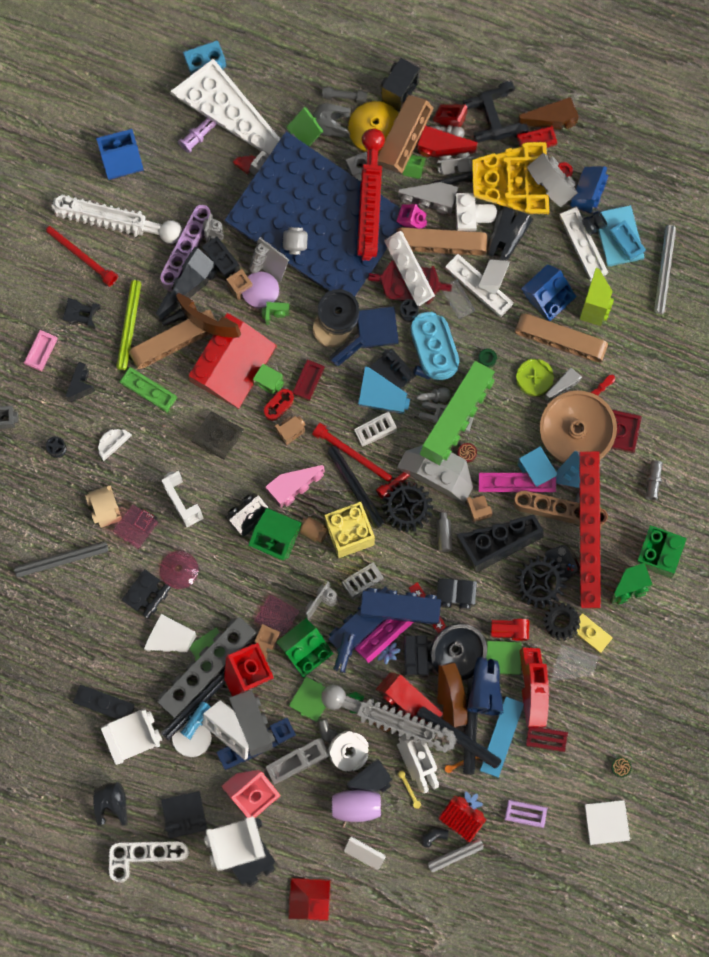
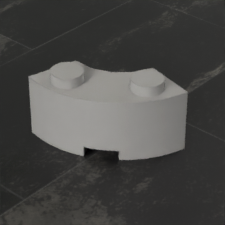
(556, 183)

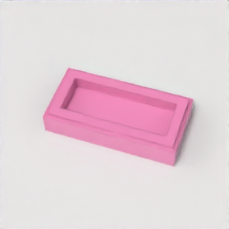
(40, 350)

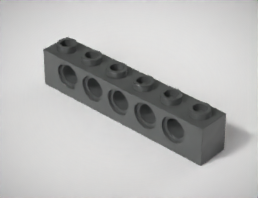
(235, 626)

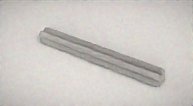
(665, 267)

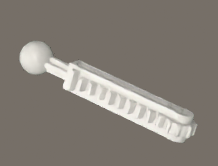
(114, 218)

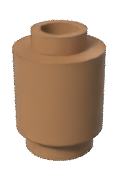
(313, 529)

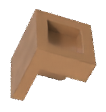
(238, 283)
(478, 508)

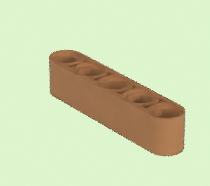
(445, 241)
(561, 337)
(167, 342)
(550, 511)

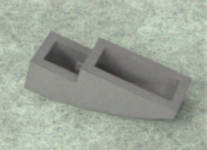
(298, 761)

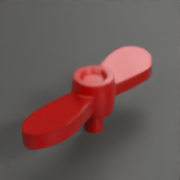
(602, 386)

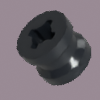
(409, 305)
(53, 444)

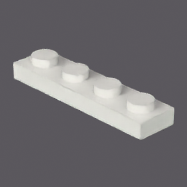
(582, 242)
(409, 268)
(470, 278)

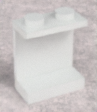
(131, 735)
(234, 844)

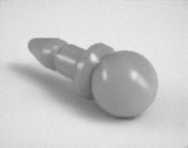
(458, 131)
(442, 395)

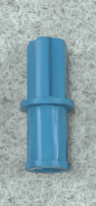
(195, 720)

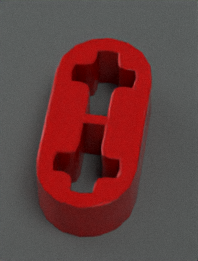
(275, 401)

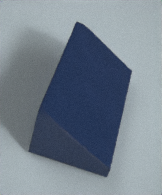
(347, 350)

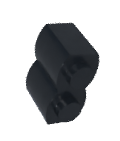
(456, 593)

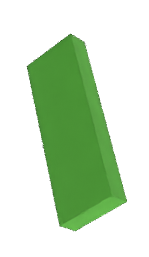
(148, 389)

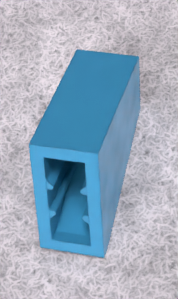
(382, 394)

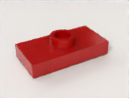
(543, 135)

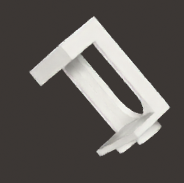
(192, 514)

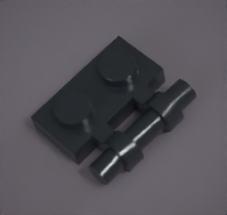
(142, 589)

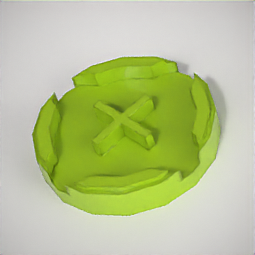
(535, 377)

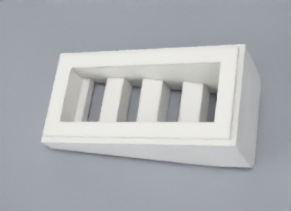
(378, 420)

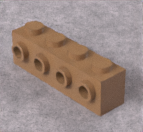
(405, 133)

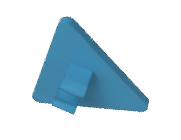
(569, 471)

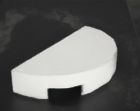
(112, 441)

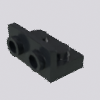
(247, 514)

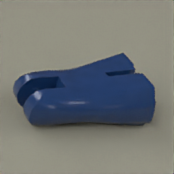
(485, 689)

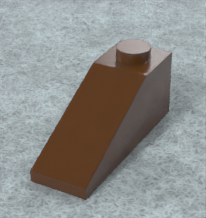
(558, 114)

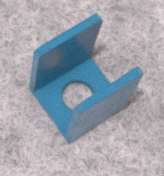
(537, 466)

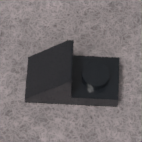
(77, 388)

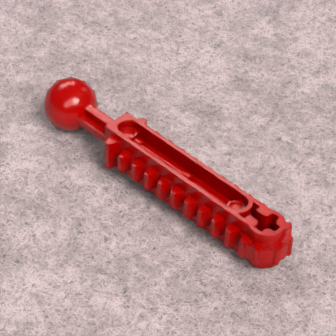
(370, 194)

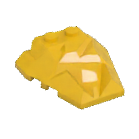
(507, 181)

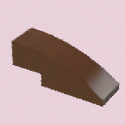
(452, 695)

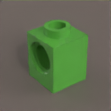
(268, 379)

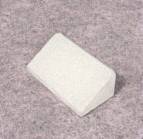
(493, 275)
(364, 853)

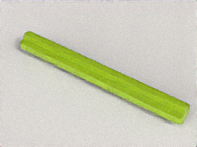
(128, 326)

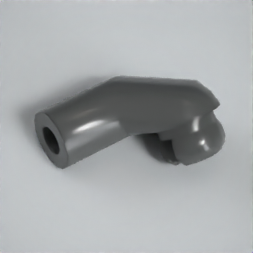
(326, 733)

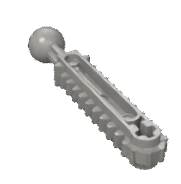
(334, 697)

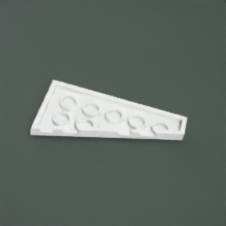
(221, 101)

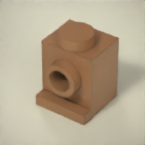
(290, 429)

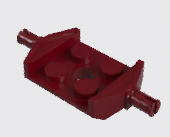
(394, 284)

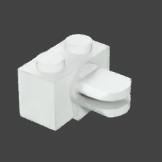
(470, 214)

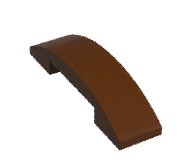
(223, 327)

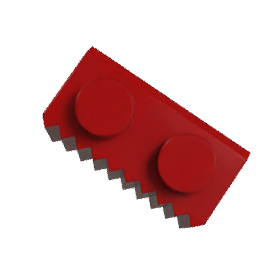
(462, 818)

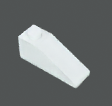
(224, 724)

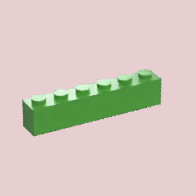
(457, 413)

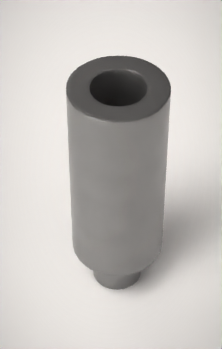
(444, 533)

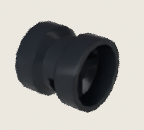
(594, 222)

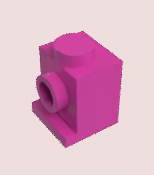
(416, 216)

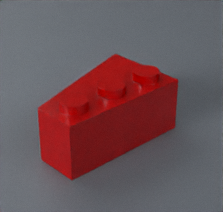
(404, 696)

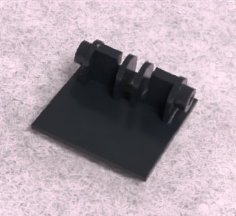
(393, 368)
(184, 814)

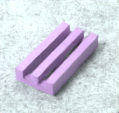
(523, 821)

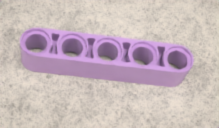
(185, 239)

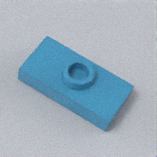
(627, 240)

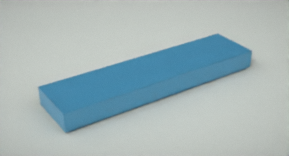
(503, 734)

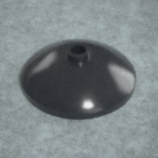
(469, 645)

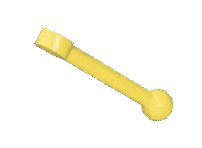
(401, 774)

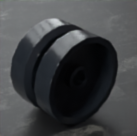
(338, 323)

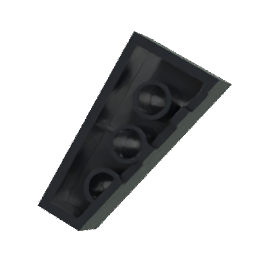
(499, 541)

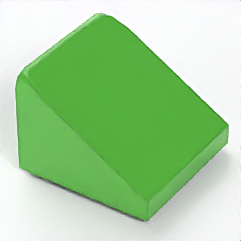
(414, 167)

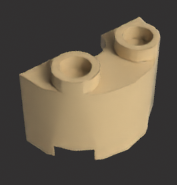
(104, 506)

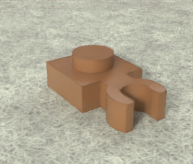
(267, 638)

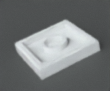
(607, 822)

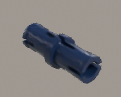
(344, 652)

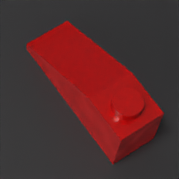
(440, 143)

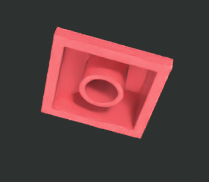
(251, 792)

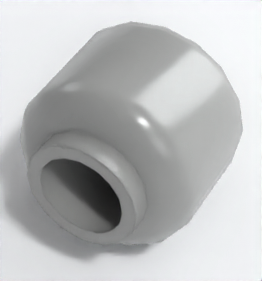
(295, 240)

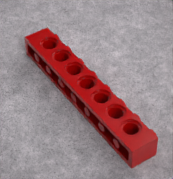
(589, 529)

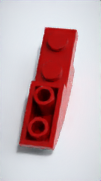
(536, 688)

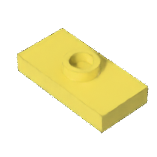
(593, 634)

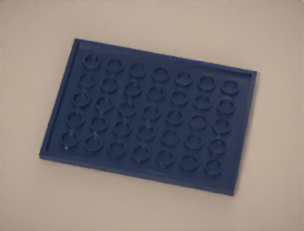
(311, 193)

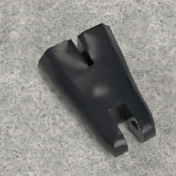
(508, 231)

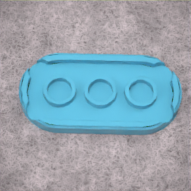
(434, 346)

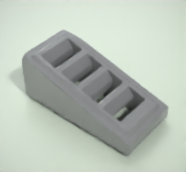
(566, 382)
(346, 583)

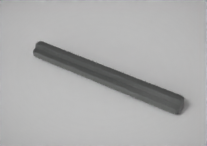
(61, 559)

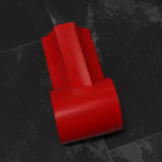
(516, 629)

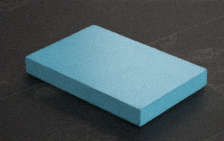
(612, 251)

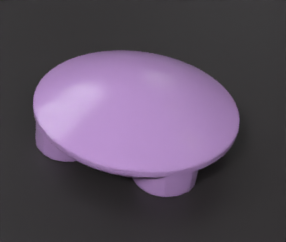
(264, 290)

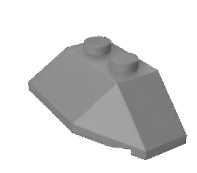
(449, 478)

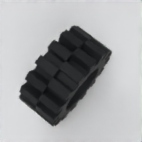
(557, 611)

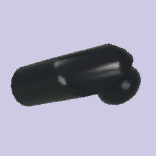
(433, 834)

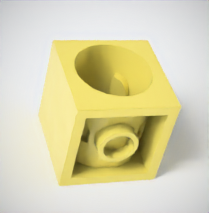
(349, 530)

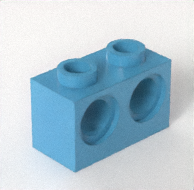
(202, 55)

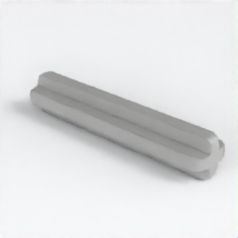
(455, 855)

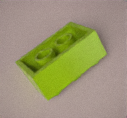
(598, 300)

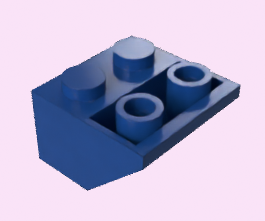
(120, 154)
(590, 188)
(549, 292)

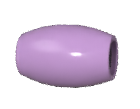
(356, 805)

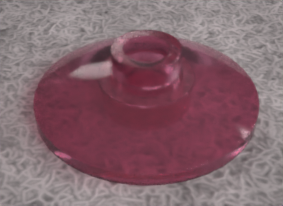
(186, 576)

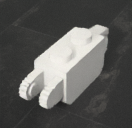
(418, 762)

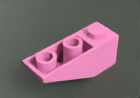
(288, 485)

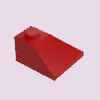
(246, 669)
(309, 899)

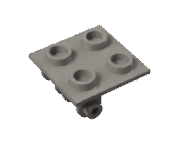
(269, 260)
(325, 595)

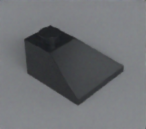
(373, 778)

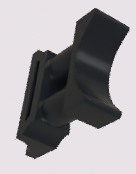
(73, 311)

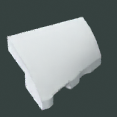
(170, 636)

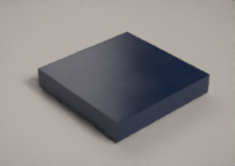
(378, 327)

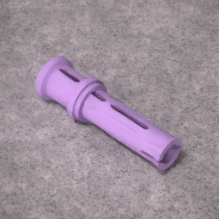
(196, 135)

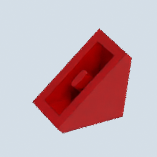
(451, 115)

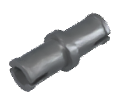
(654, 480)

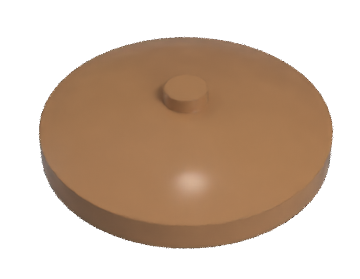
(577, 423)

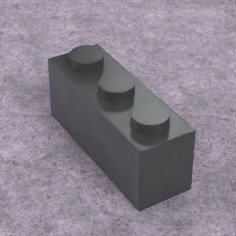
(252, 722)

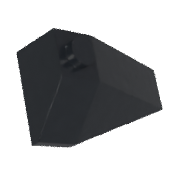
(195, 275)

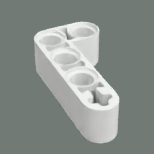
(148, 856)

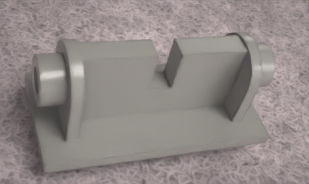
(447, 164)
(212, 228)

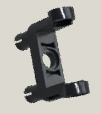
(485, 100)

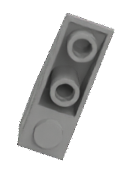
(434, 196)

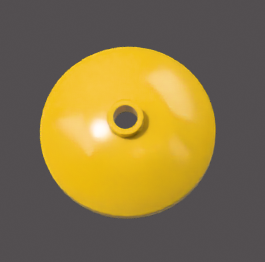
(364, 116)

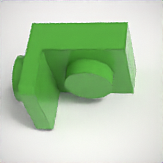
(279, 310)

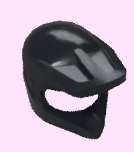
(113, 797)

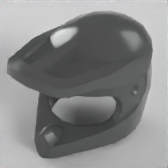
(327, 119)

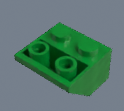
(275, 534)
(661, 551)
(633, 582)
(304, 647)

